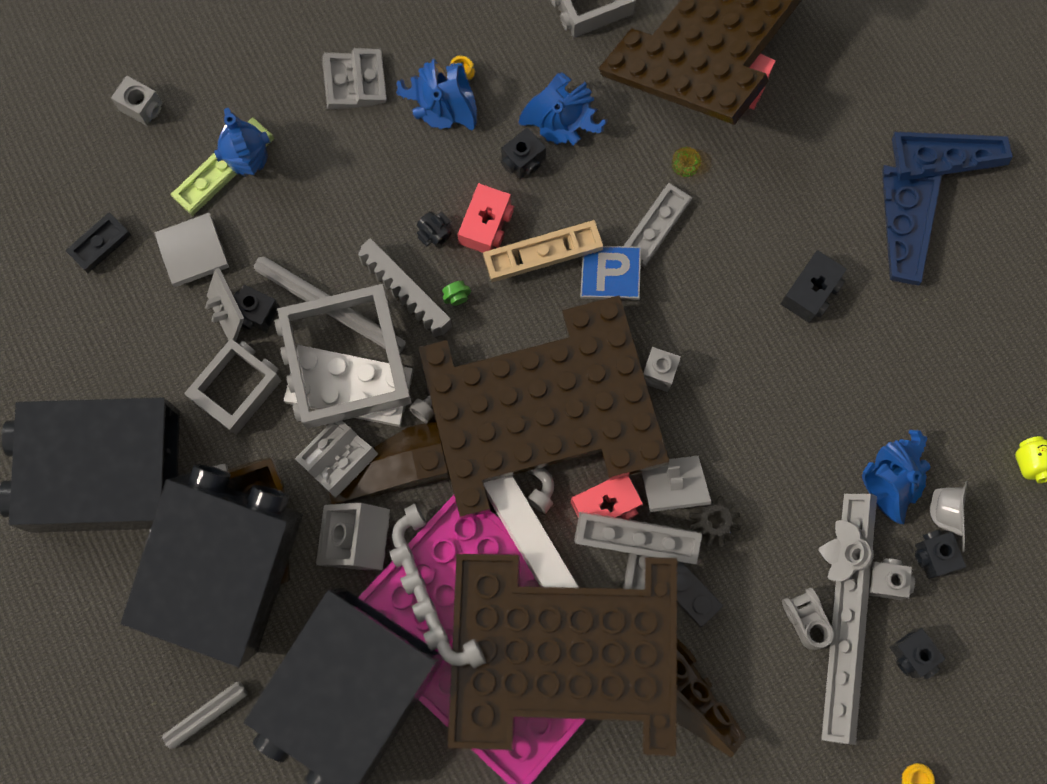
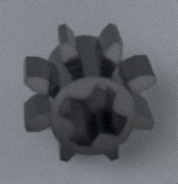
(434, 229)

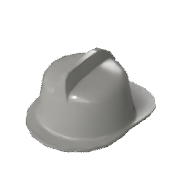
(948, 509)

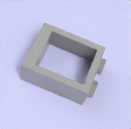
(594, 19)
(252, 402)

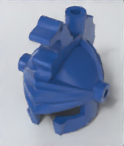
(441, 97)
(561, 113)
(241, 145)
(898, 475)

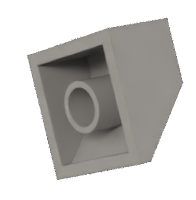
(353, 536)

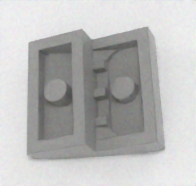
(354, 79)
(191, 249)
(336, 457)

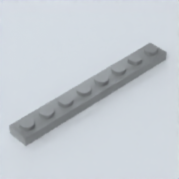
(849, 630)

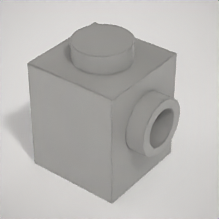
(891, 580)

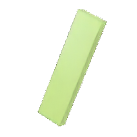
(207, 180)

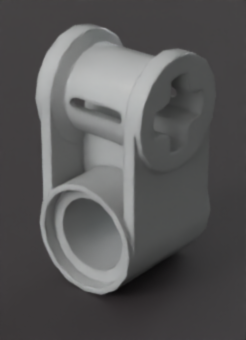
(808, 617)

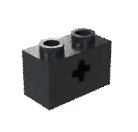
(820, 272)

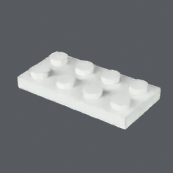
(342, 378)

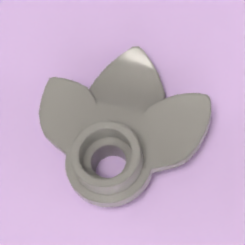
(844, 552)

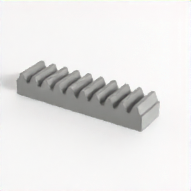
(404, 287)
(637, 537)

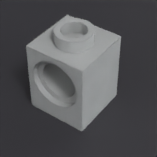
(132, 91)
(660, 369)

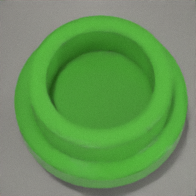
(456, 293)

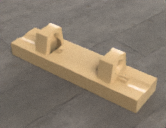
(543, 251)

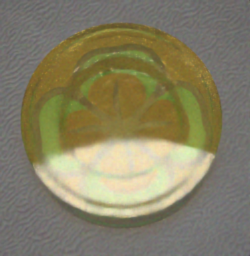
(686, 161)

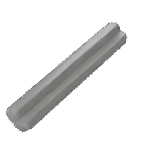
(204, 715)

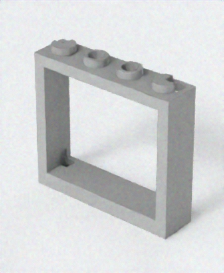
(290, 356)

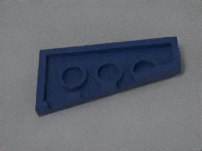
(940, 154)
(909, 223)

